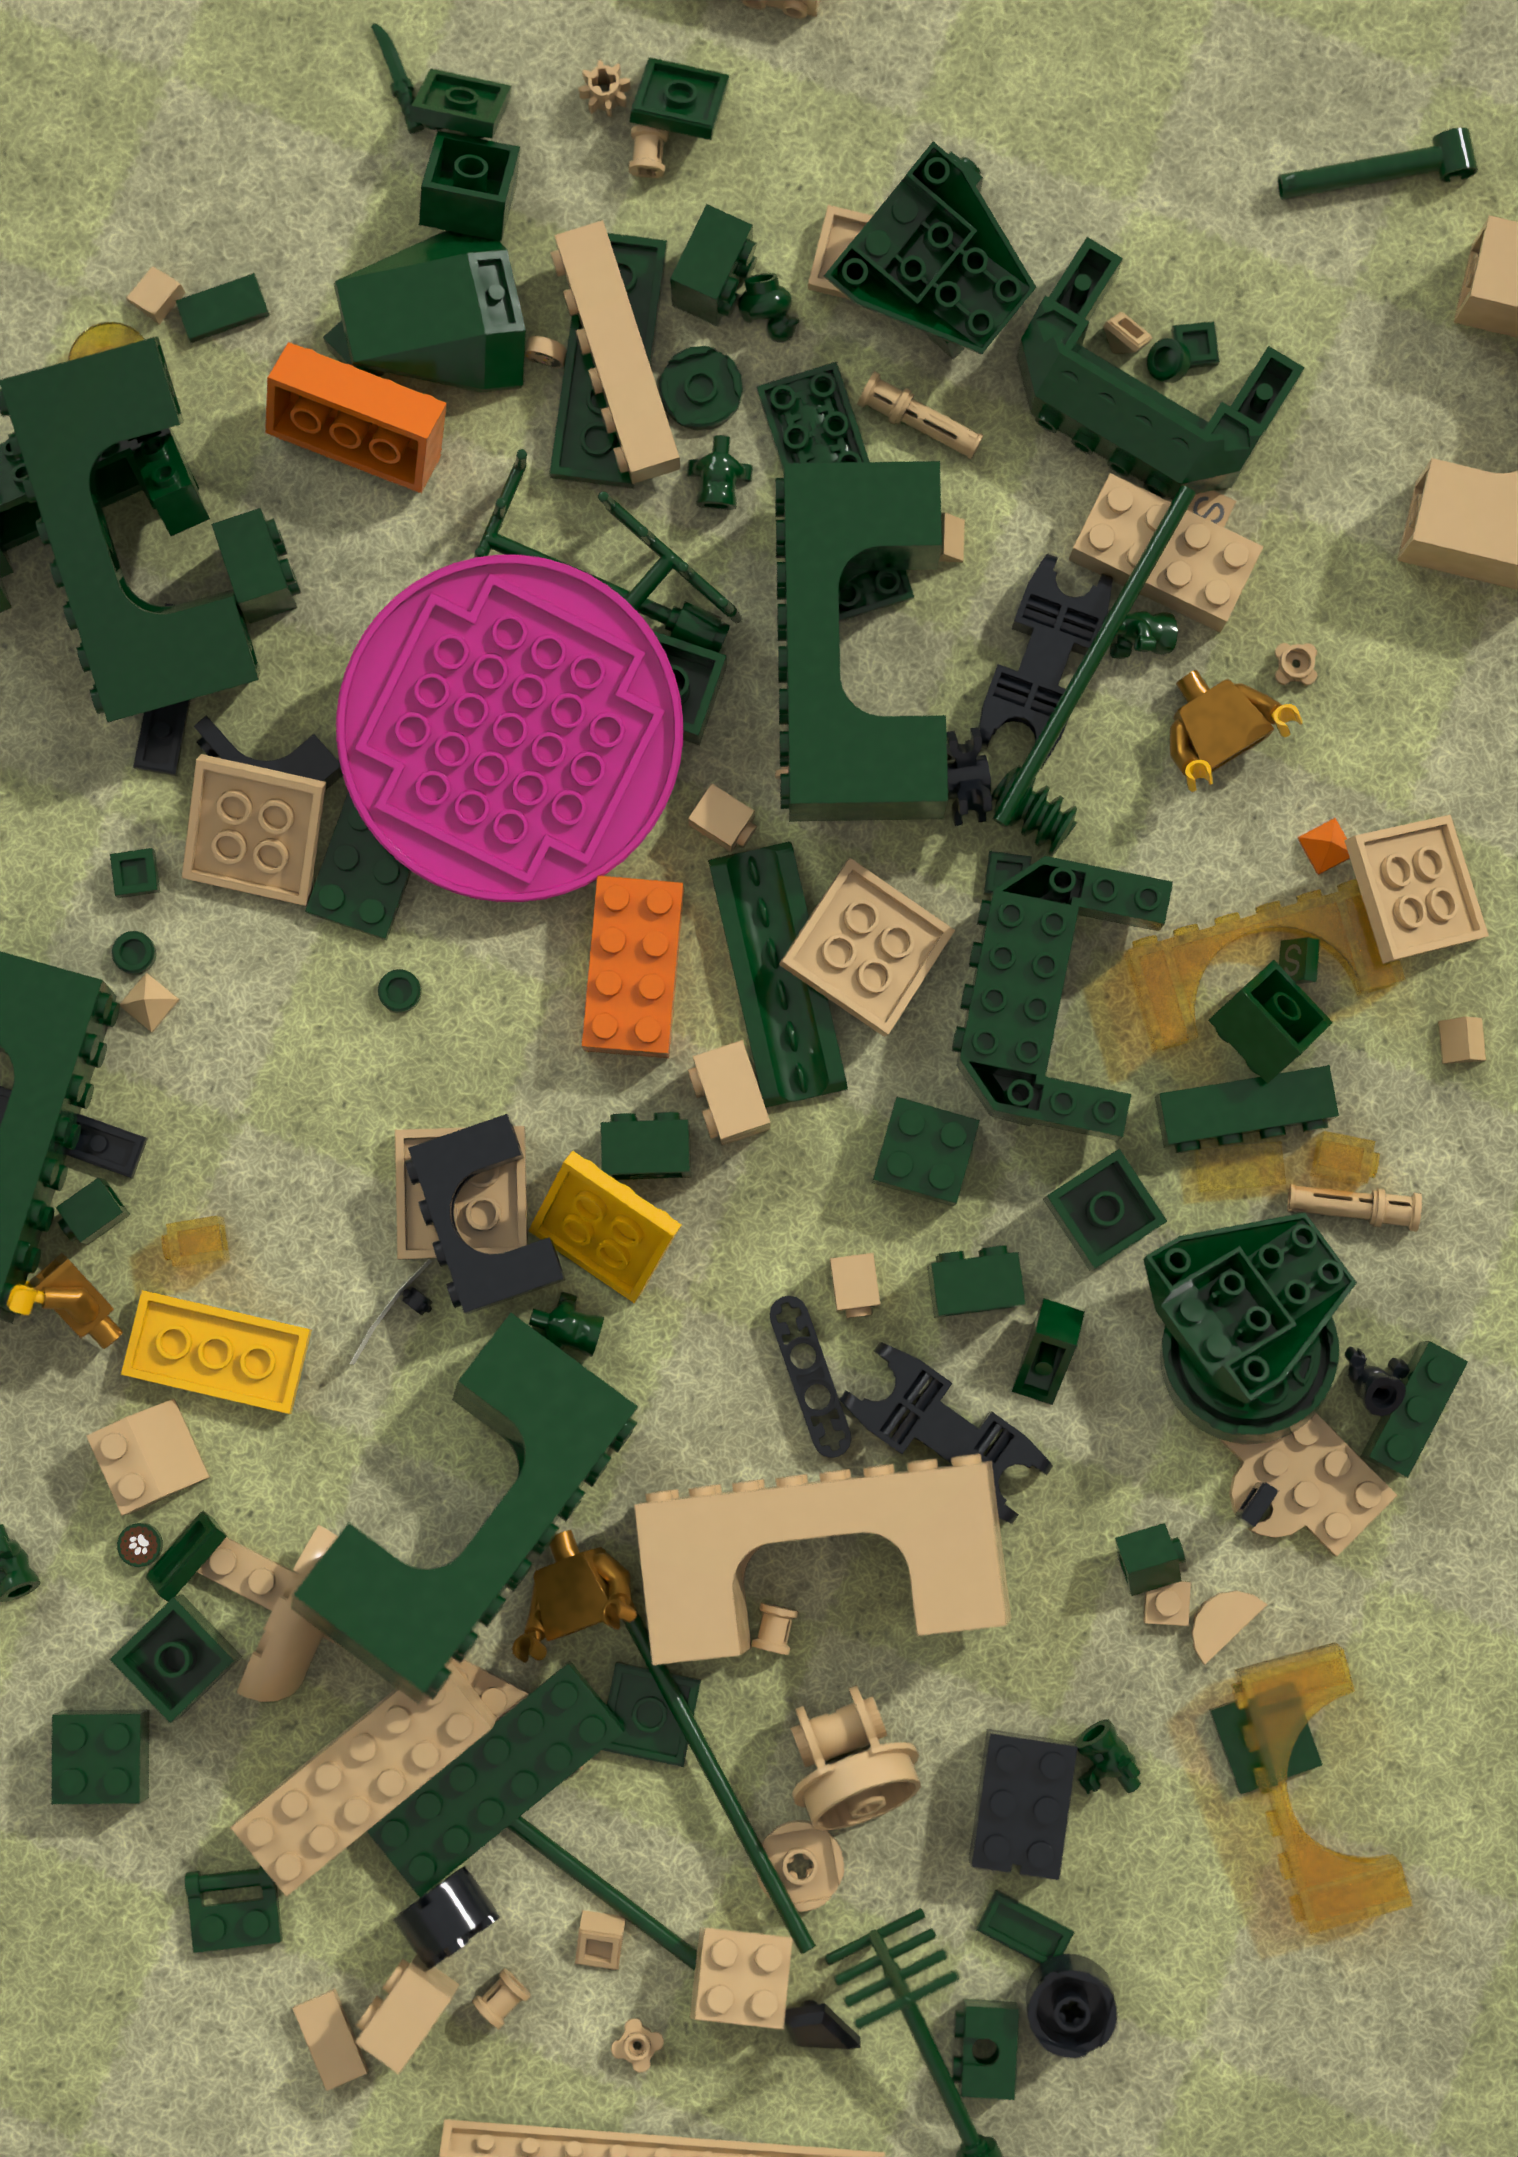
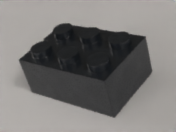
(1023, 1804)

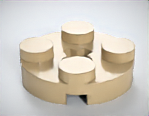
(814, 1844)

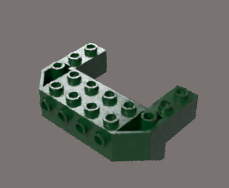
(1122, 416)
(125, 468)
(1021, 986)

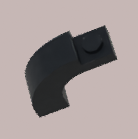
(308, 760)

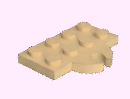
(1318, 1485)

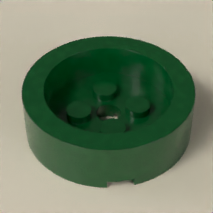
(1267, 1416)

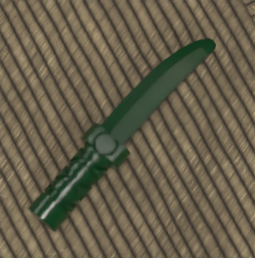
(402, 86)

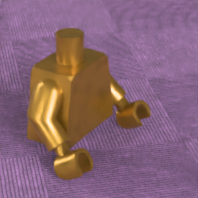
(574, 1596)

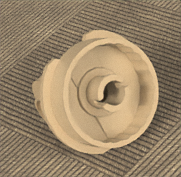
(858, 1785)

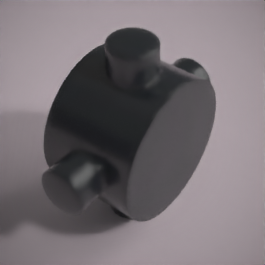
(417, 1300)

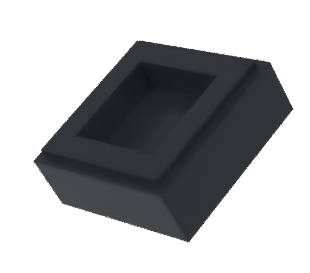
(1256, 1504)

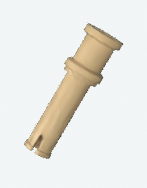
(966, 440)
(1375, 1207)

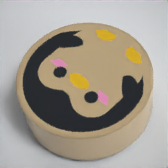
(545, 351)

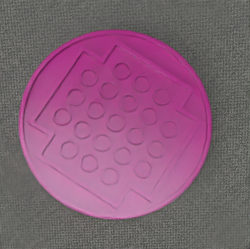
(509, 728)

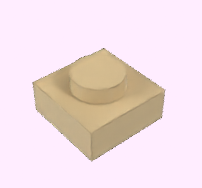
(1168, 1604)

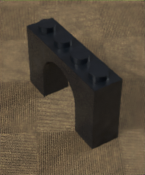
(442, 1170)

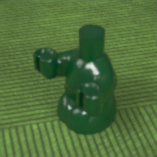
(718, 476)
(1146, 633)
(568, 1327)
(15, 1573)
(1109, 1758)

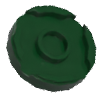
(699, 402)

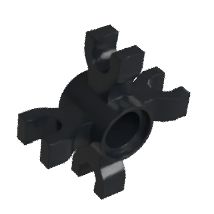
(968, 777)

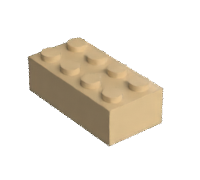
(1198, 570)

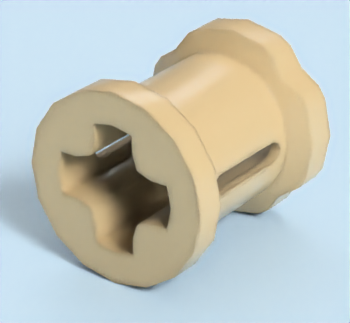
(648, 152)
(774, 1628)
(501, 1998)

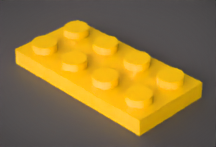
(216, 1352)

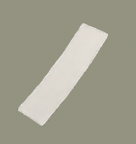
(390, 1304)

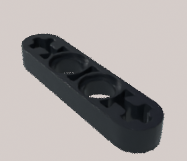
(804, 1378)

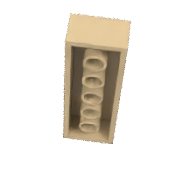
(360, 1779)

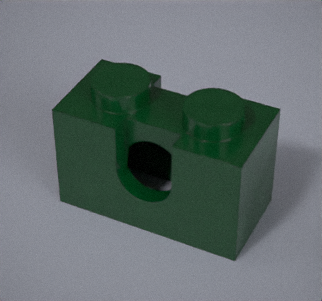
(994, 2075)

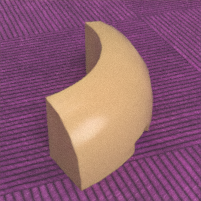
(288, 1638)

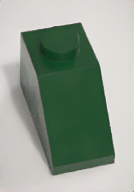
(1048, 1351)

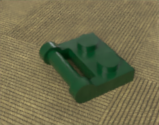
(235, 1922)

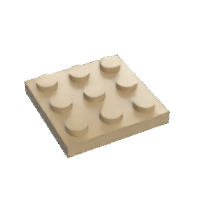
(253, 829)
(1416, 888)
(867, 947)
(487, 1211)

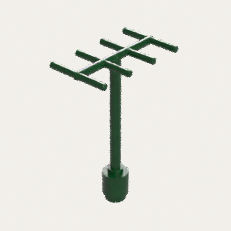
(667, 561)
(686, 624)
(906, 2000)

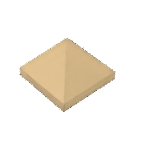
(1125, 334)
(149, 1002)

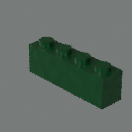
(1246, 1107)

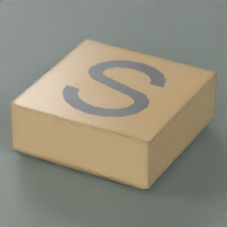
(1212, 506)

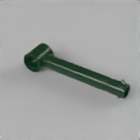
(1450, 155)

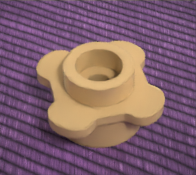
(1304, 654)
(640, 2057)

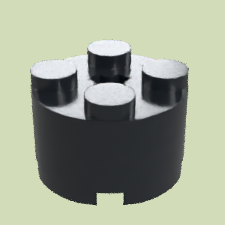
(446, 1918)
(1087, 2023)

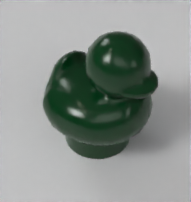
(765, 300)

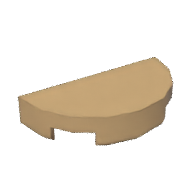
(1222, 1620)

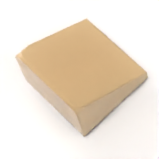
(156, 294)
(600, 1940)

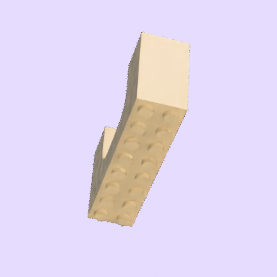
(1460, 514)
(701, 1545)

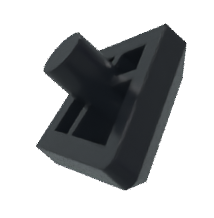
(819, 2027)

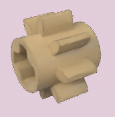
(604, 100)

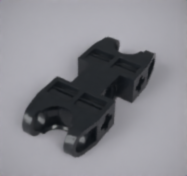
(1056, 628)
(939, 1425)

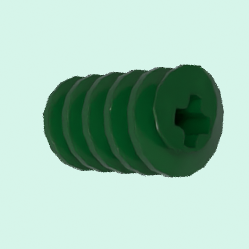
(1038, 813)

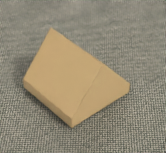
(952, 538)
(1462, 1040)

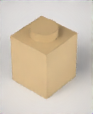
(723, 819)
(855, 1284)

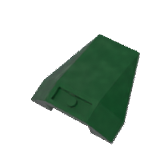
(936, 258)
(438, 314)
(1247, 1298)

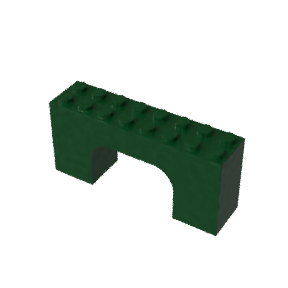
(834, 529)
(135, 649)
(55, 1039)
(418, 1620)

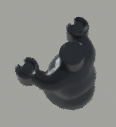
(1379, 1390)

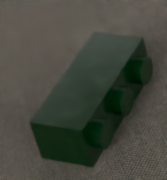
(1404, 1432)

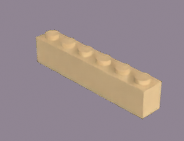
(617, 352)

